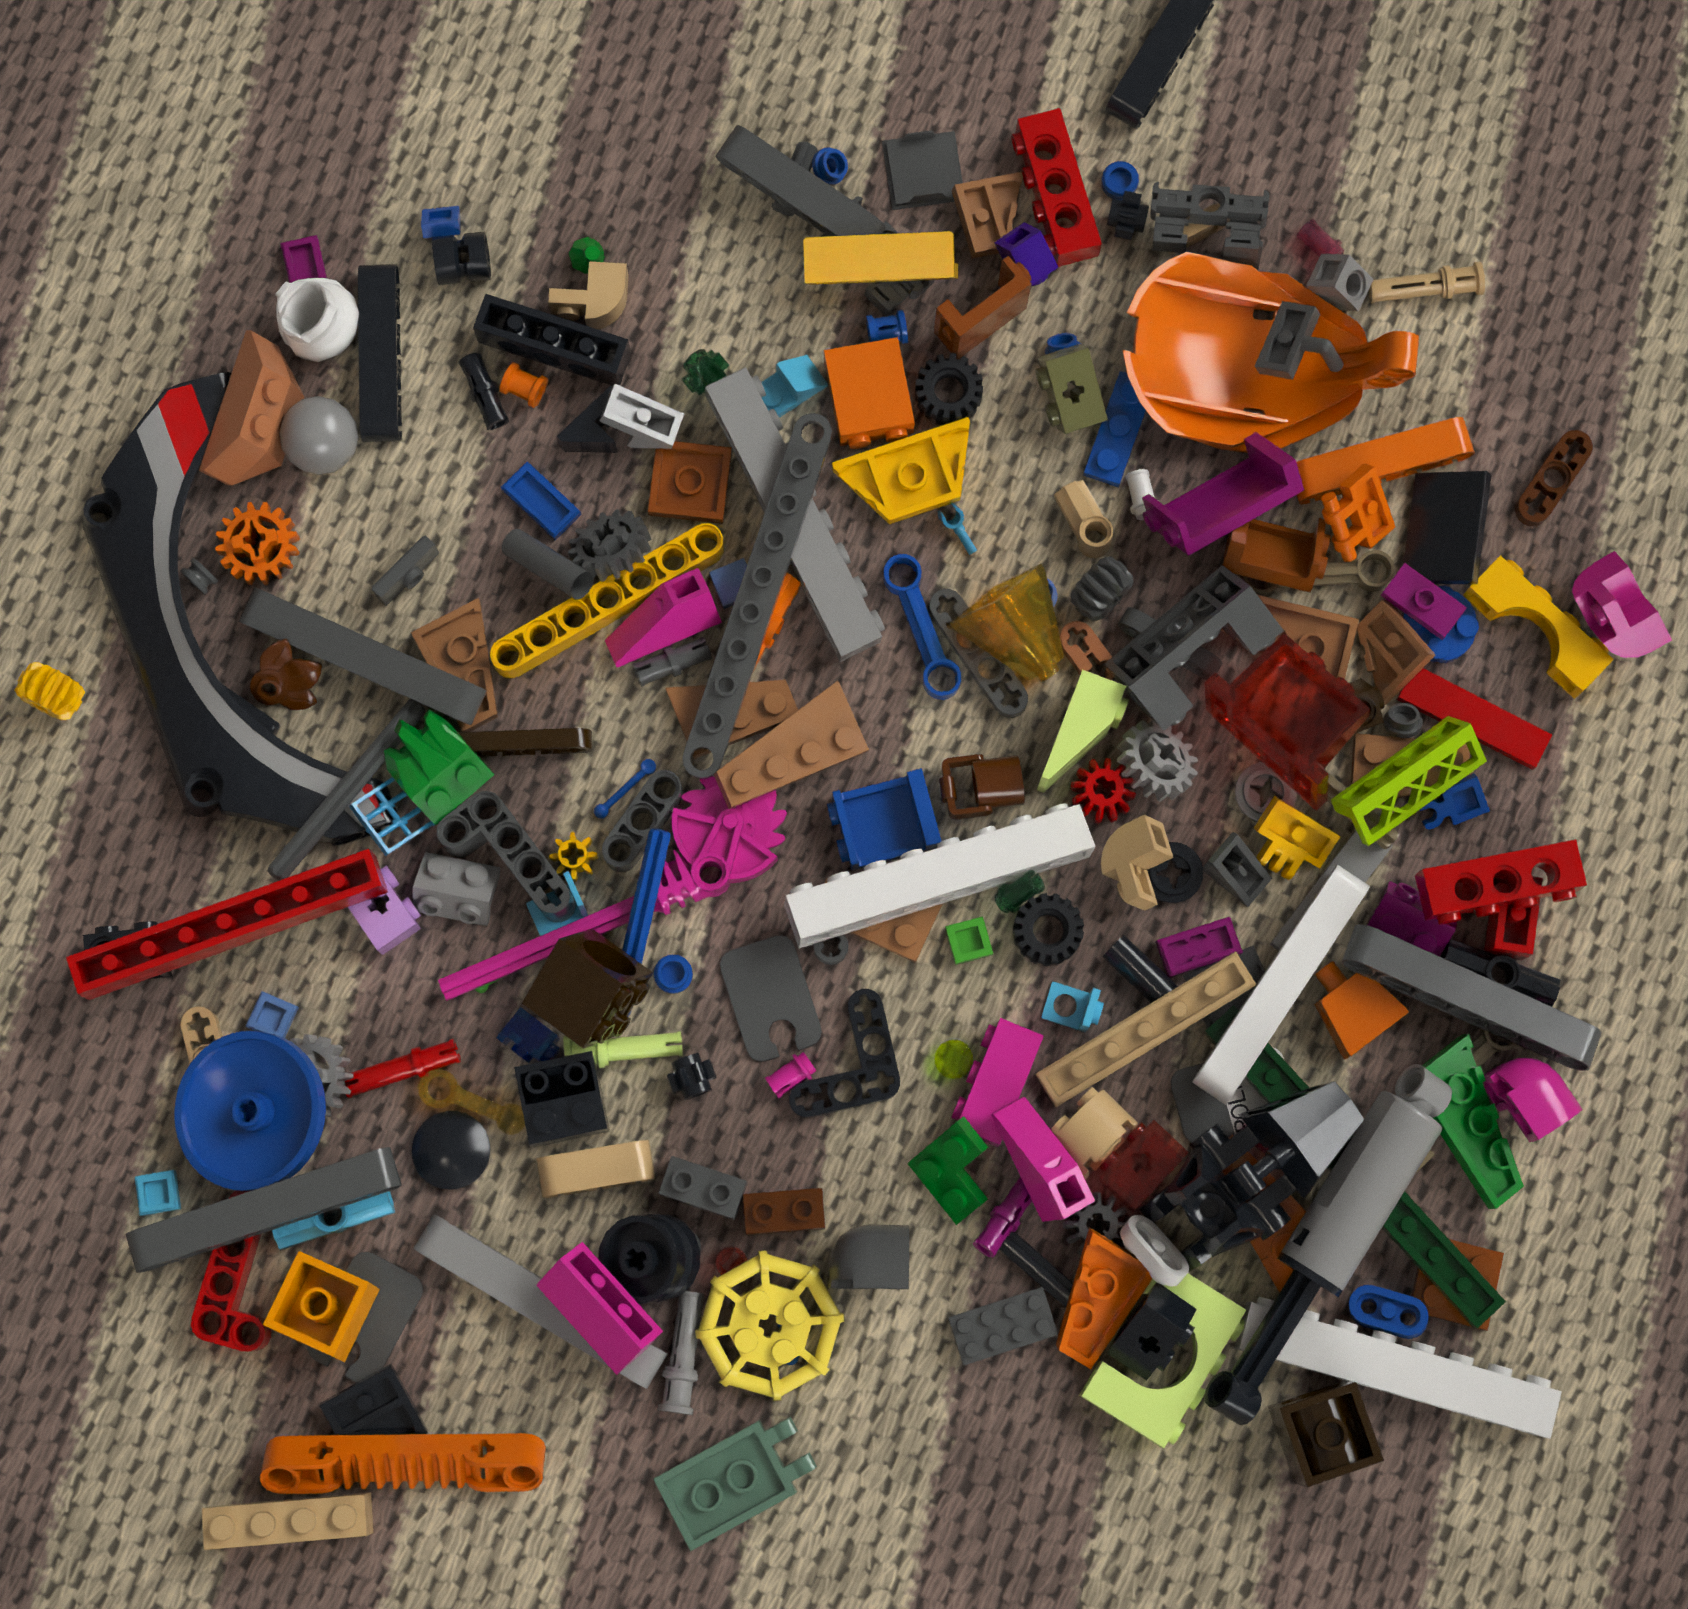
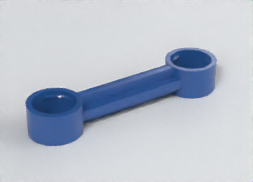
(921, 626)

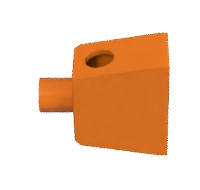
(1355, 1009)

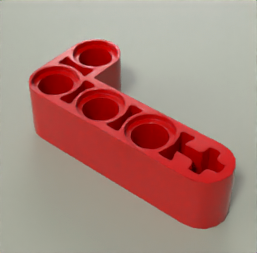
(228, 1305)

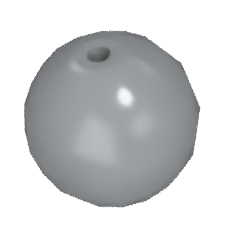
(318, 435)

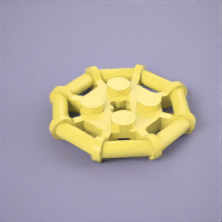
(781, 1345)

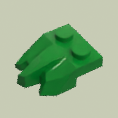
(435, 766)

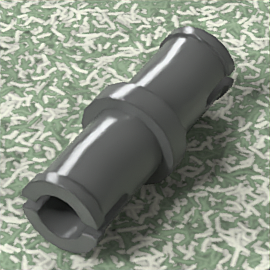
(672, 661)

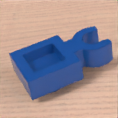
(1459, 802)

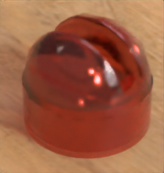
(724, 1254)

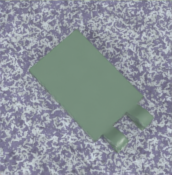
(731, 1482)

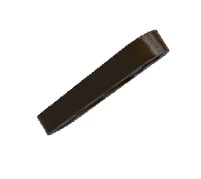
(528, 741)

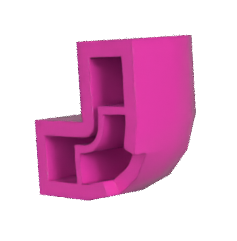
(1618, 609)
(1532, 1096)

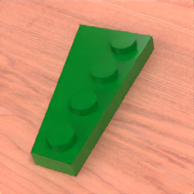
(1472, 1127)

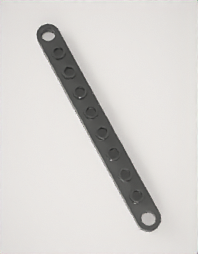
(757, 595)

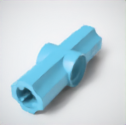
(351, 1216)

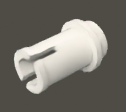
(1139, 486)

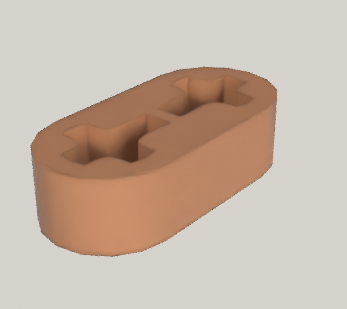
(1090, 642)

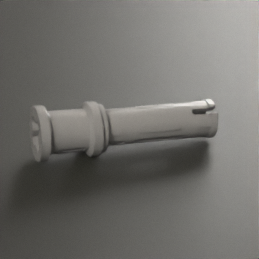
(681, 1372)

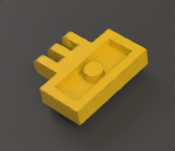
(1292, 838)

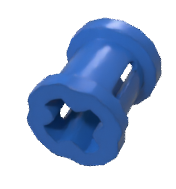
(896, 322)

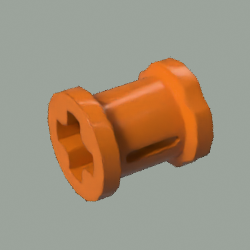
(523, 384)

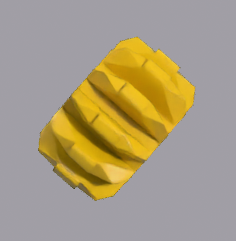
(49, 691)

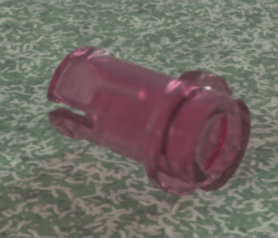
(1319, 240)

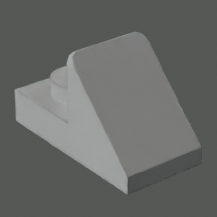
(643, 418)

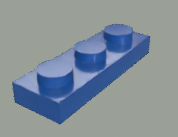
(1116, 435)

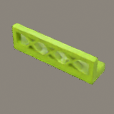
(1401, 770)

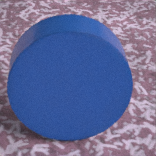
(1119, 177)

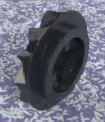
(1186, 884)

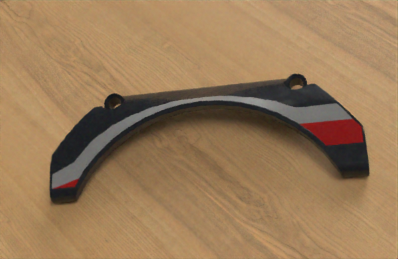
(199, 724)

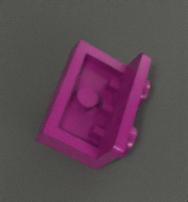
(1403, 917)

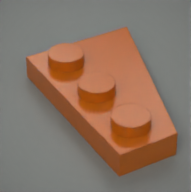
(1101, 1298)

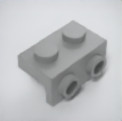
(455, 888)

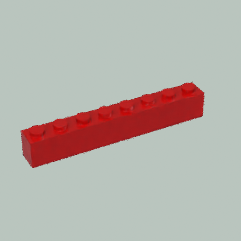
(226, 924)

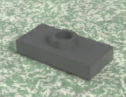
(406, 571)

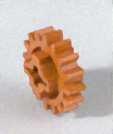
(242, 544)

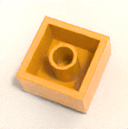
(321, 1306)

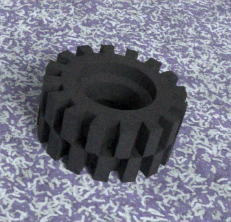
(948, 368)
(1065, 913)

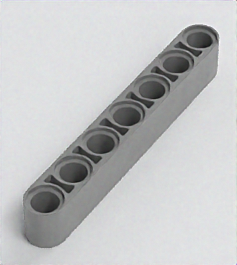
(515, 1288)

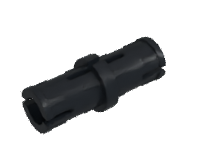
(483, 391)

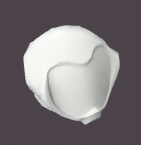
(316, 317)

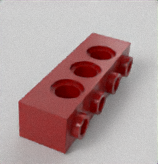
(1049, 133)
(1558, 860)

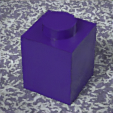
(1030, 248)

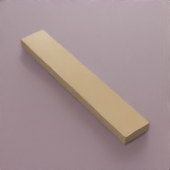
(1146, 1029)

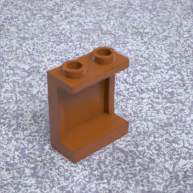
(965, 332)
(1278, 553)

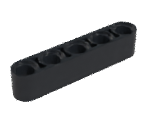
(1157, 60)
(378, 350)

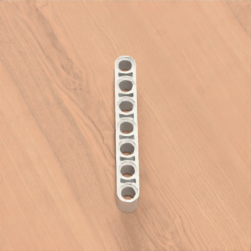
(1280, 984)

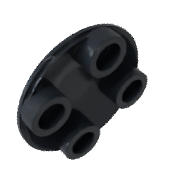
(451, 1150)

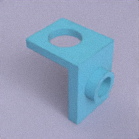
(545, 925)
(1087, 1007)

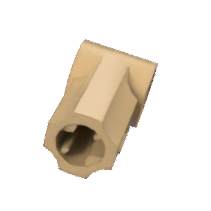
(1084, 516)

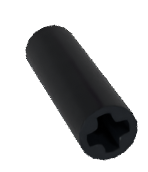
(1139, 969)

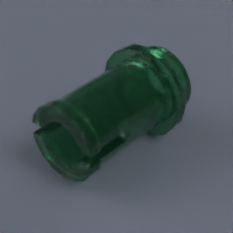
(1012, 896)

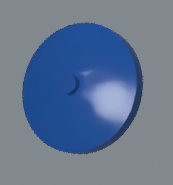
(249, 1110)

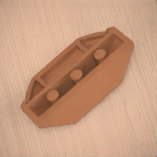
(251, 414)

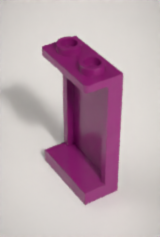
(1226, 499)

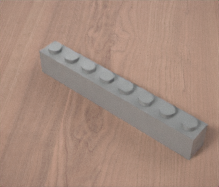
(816, 557)

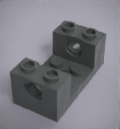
(1167, 643)

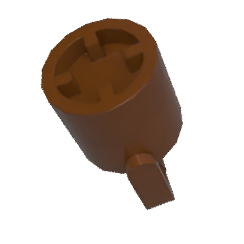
(995, 784)

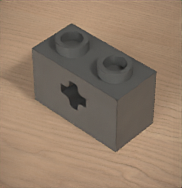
(703, 1188)

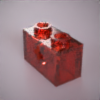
(1163, 1156)

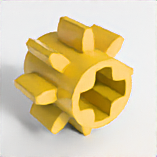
(582, 862)

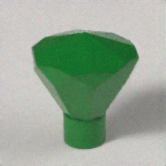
(585, 251)

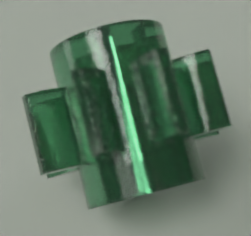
(703, 370)

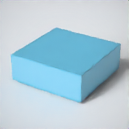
(157, 1192)

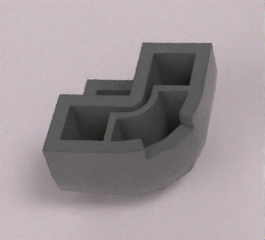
(870, 1258)

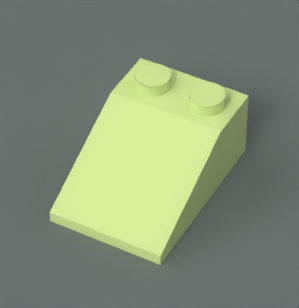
(1090, 714)

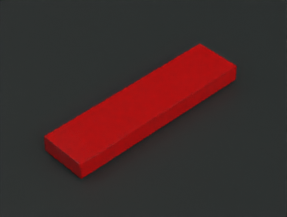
(1491, 724)

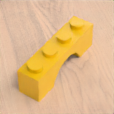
(1574, 655)

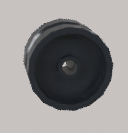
(651, 1256)

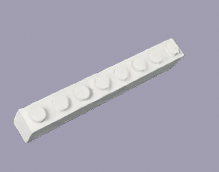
(938, 875)
(1413, 1371)

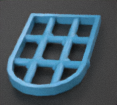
(397, 822)

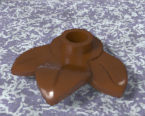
(289, 677)

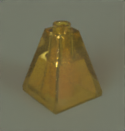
(1016, 625)

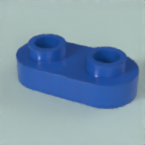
(1389, 1309)

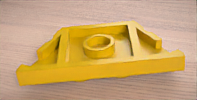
(910, 472)

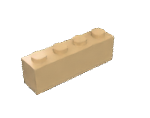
(287, 1521)

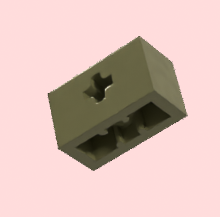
(1086, 403)

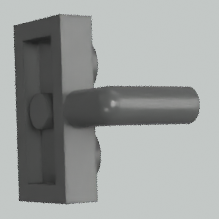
(1289, 340)

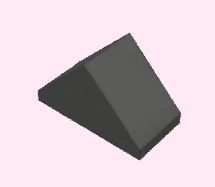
(1237, 870)

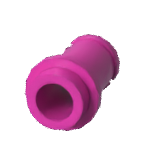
(791, 1074)

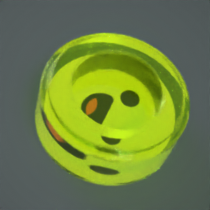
(953, 1059)

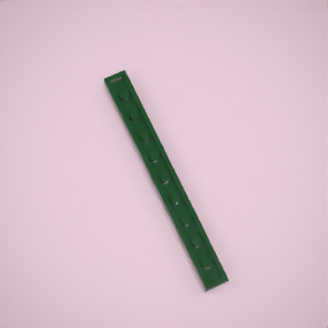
(1407, 1222)

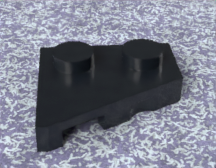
(374, 1407)

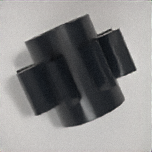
(1127, 215)
(691, 1076)

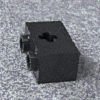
(1152, 1332)

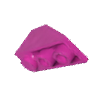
(667, 616)
(1042, 1162)

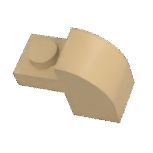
(601, 301)
(1130, 854)

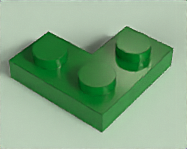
(943, 1172)

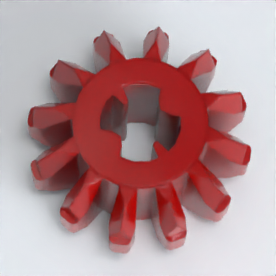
(1097, 802)

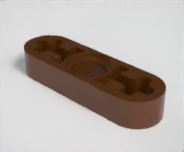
(1547, 504)

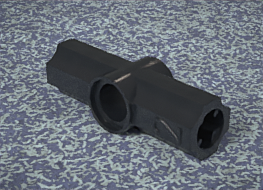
(1518, 977)

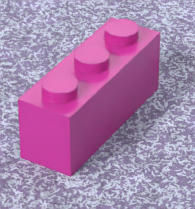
(999, 1076)
(599, 1308)

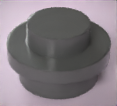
(1403, 720)

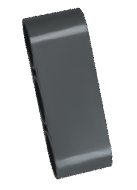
(644, 802)

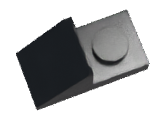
(586, 430)

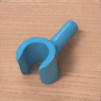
(958, 528)

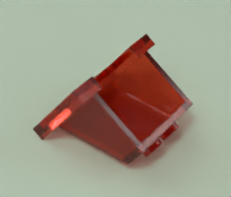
(1289, 715)

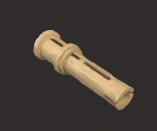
(1447, 286)

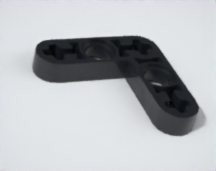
(869, 1064)

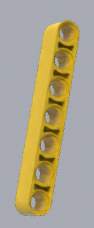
(598, 617)

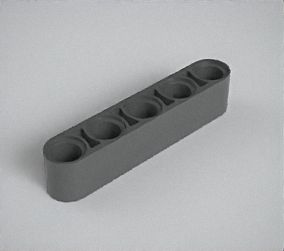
(795, 186)

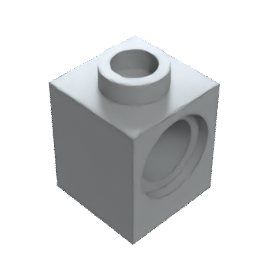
(1340, 281)

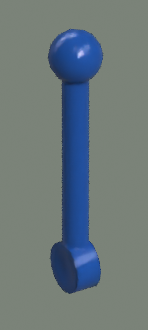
(647, 768)

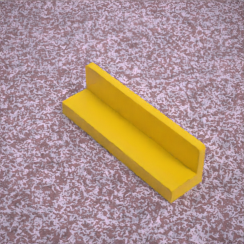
(879, 258)

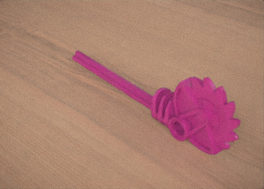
(705, 837)

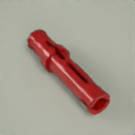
(403, 1067)

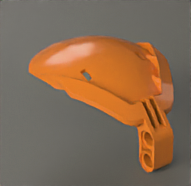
(1202, 345)

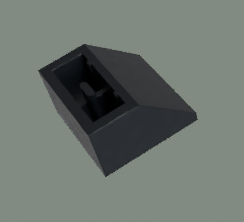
(561, 1099)

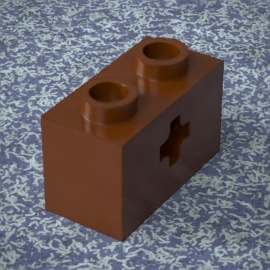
(784, 1211)

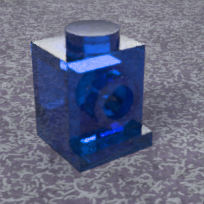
(530, 1037)

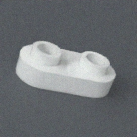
(1154, 1251)

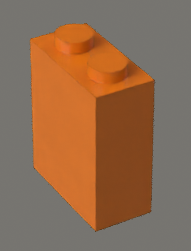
(869, 393)

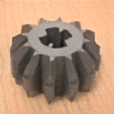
(1101, 588)
(1106, 1216)

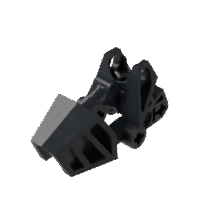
(1301, 1140)

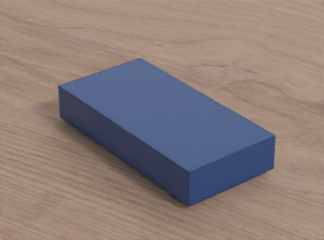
(541, 500)

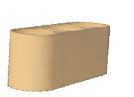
(595, 1168)

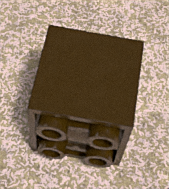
(588, 988)
(1325, 1433)

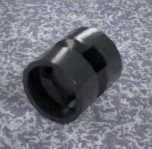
(448, 259)

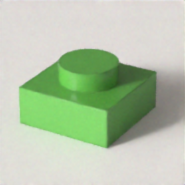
(969, 940)

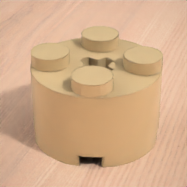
(1093, 1129)

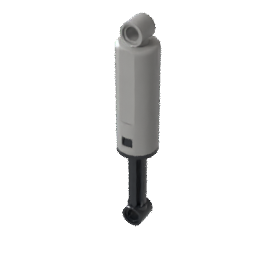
(1339, 1226)

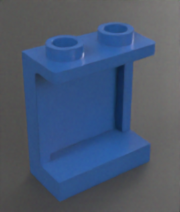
(884, 820)

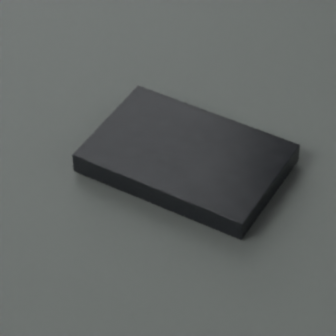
(1448, 525)

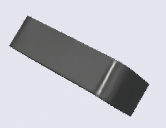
(516, 859)

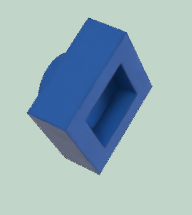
(441, 221)

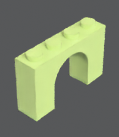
(1159, 1411)

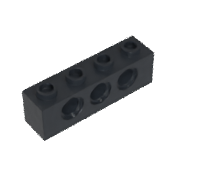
(552, 340)

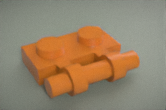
(1367, 509)

